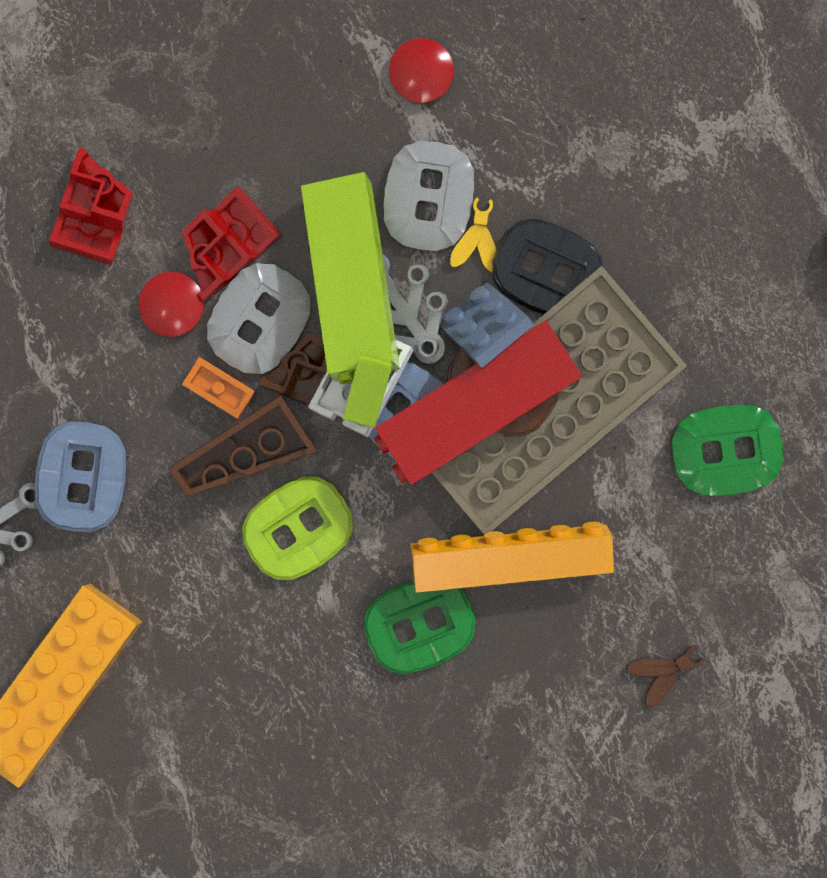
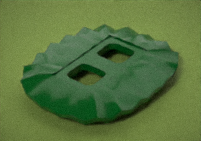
(730, 474)
(429, 646)

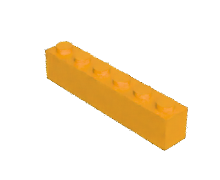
(512, 557)

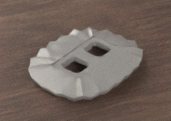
(452, 198)
(278, 331)

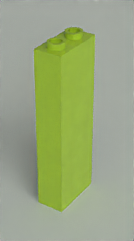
(349, 274)

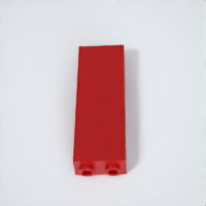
(476, 404)

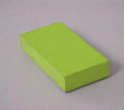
(367, 391)

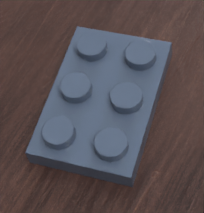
(485, 324)

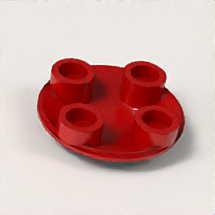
(421, 70)
(171, 304)

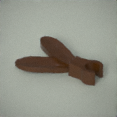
(666, 672)

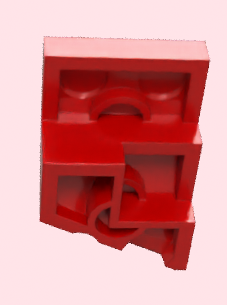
(91, 212)
(227, 241)

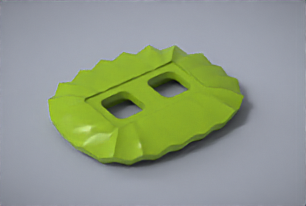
(284, 508)

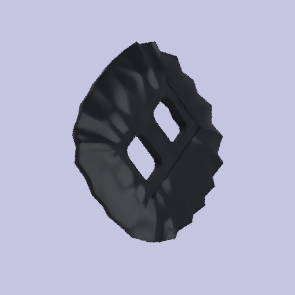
(557, 246)

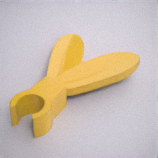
(478, 236)

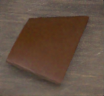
(299, 371)

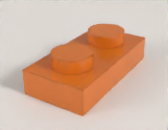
(218, 388)

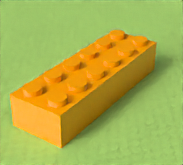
(60, 679)

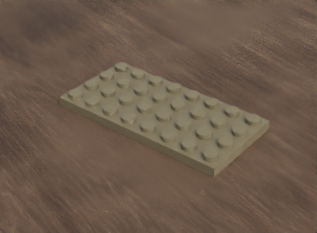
(621, 369)

